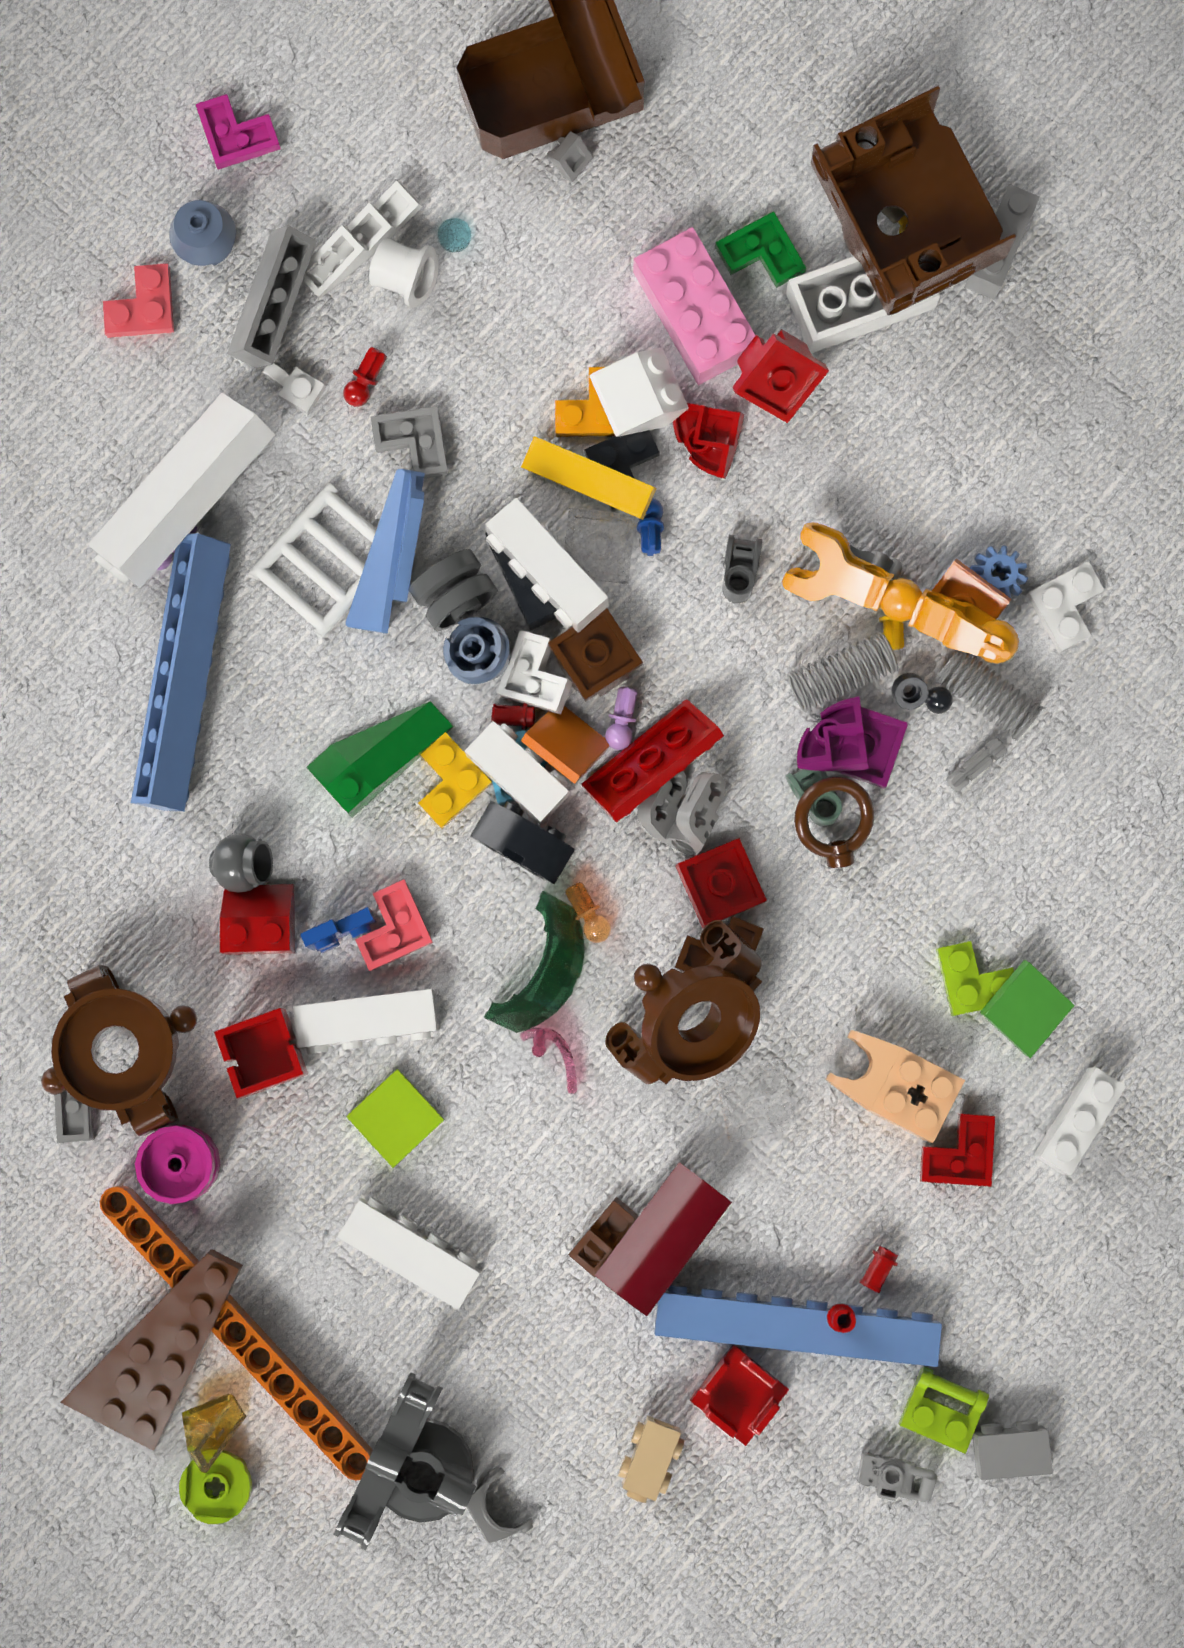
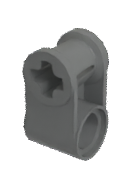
(740, 562)

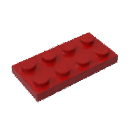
(652, 760)

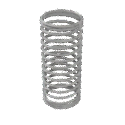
(803, 692)
(1027, 716)

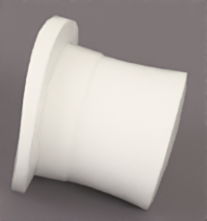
(405, 270)

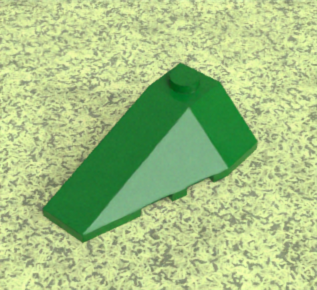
(372, 759)

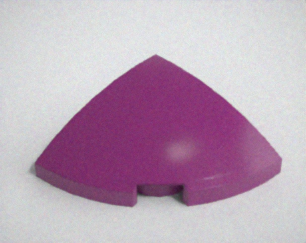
(836, 740)

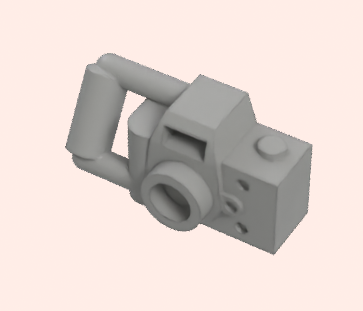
(895, 1476)

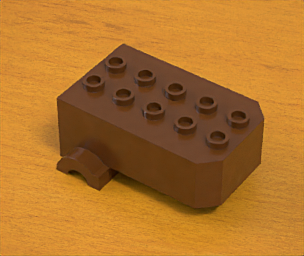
(551, 78)

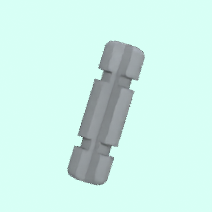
(976, 764)

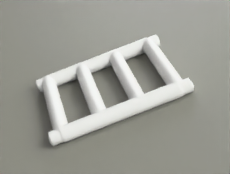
(284, 546)

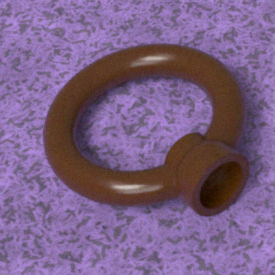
(838, 852)

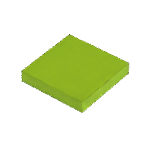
(395, 1118)

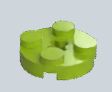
(230, 1502)

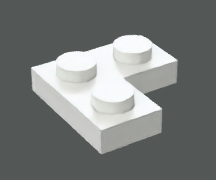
(1057, 603)
(525, 675)

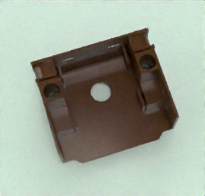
(920, 168)

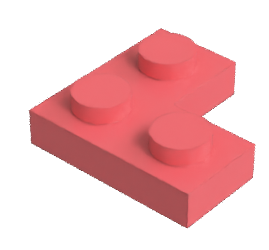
(150, 310)
(403, 928)

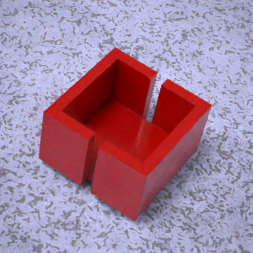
(261, 1052)

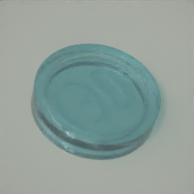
(454, 235)

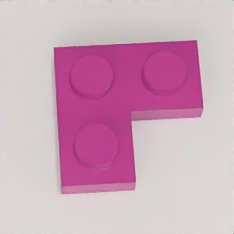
(231, 141)

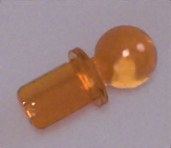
(596, 927)

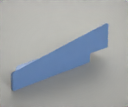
(391, 555)

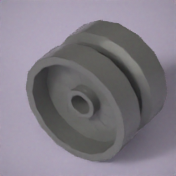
(453, 589)

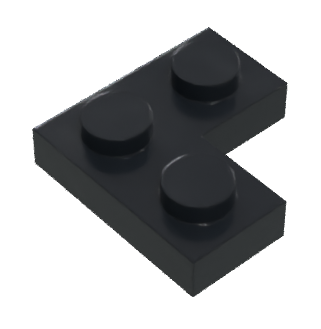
(624, 452)

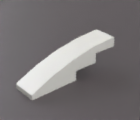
(359, 240)

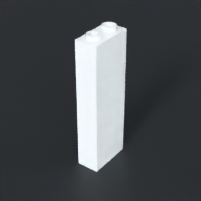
(180, 491)

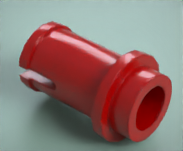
(518, 716)
(879, 1268)
(837, 1310)

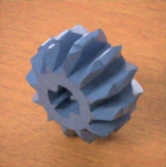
(1002, 564)

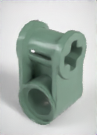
(798, 788)

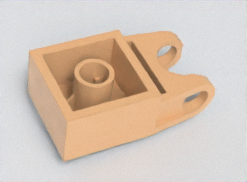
(887, 1082)

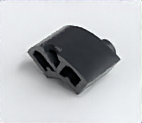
(522, 841)

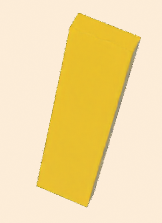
(588, 477)

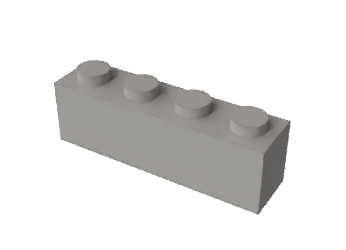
(272, 297)

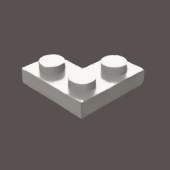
(414, 430)

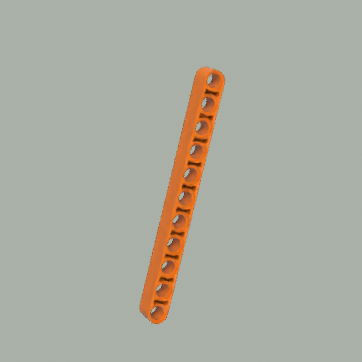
(254, 1337)

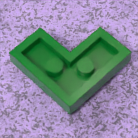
(765, 242)

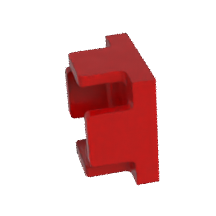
(778, 374)
(740, 1395)

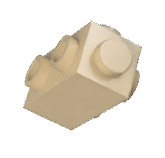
(646, 1470)

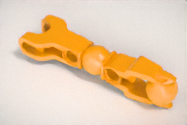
(948, 620)

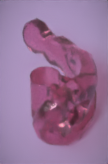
(540, 1036)

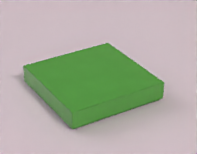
(1027, 1008)

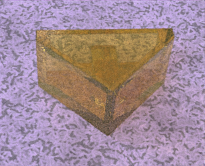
(211, 1428)

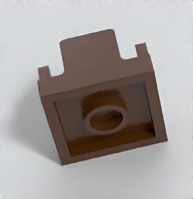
(596, 656)

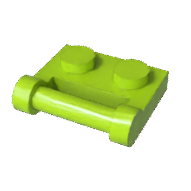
(938, 1420)

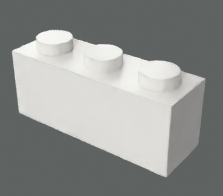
(518, 771)
(1079, 1121)

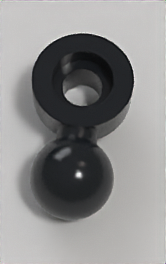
(936, 699)

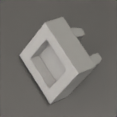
(570, 156)

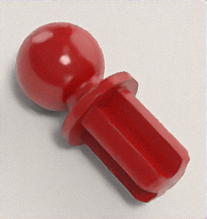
(357, 391)

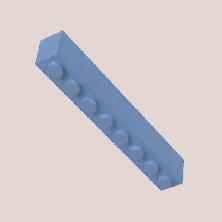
(181, 673)
(797, 1327)

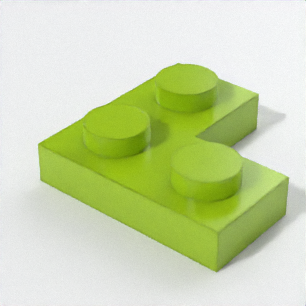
(963, 984)

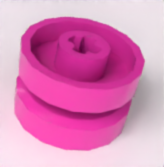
(198, 1158)

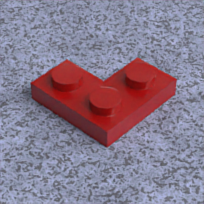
(971, 1160)

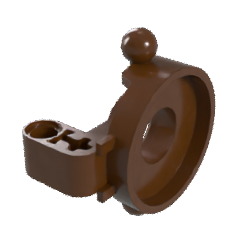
(719, 1039)
(137, 1093)

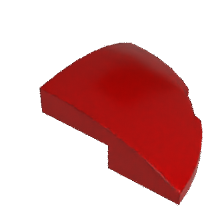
(709, 437)

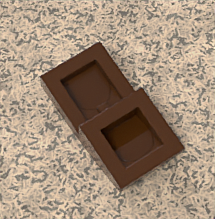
(603, 1236)

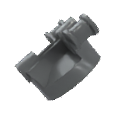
(425, 1440)

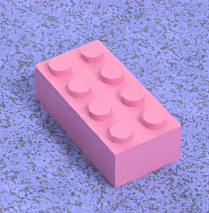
(694, 305)

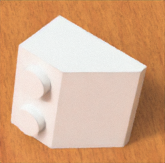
(639, 392)

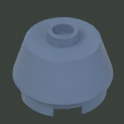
(202, 233)
(477, 650)

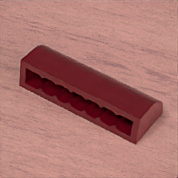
(663, 1239)

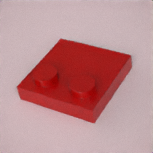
(721, 882)

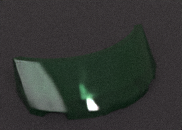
(555, 975)

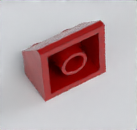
(258, 921)

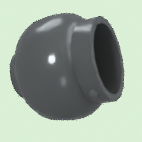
(241, 863)

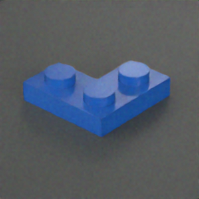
(326, 935)

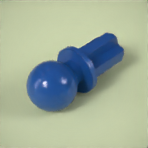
(651, 529)

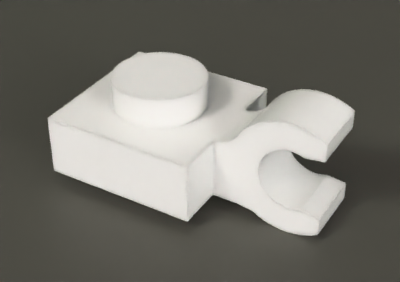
(297, 389)

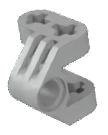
(692, 823)

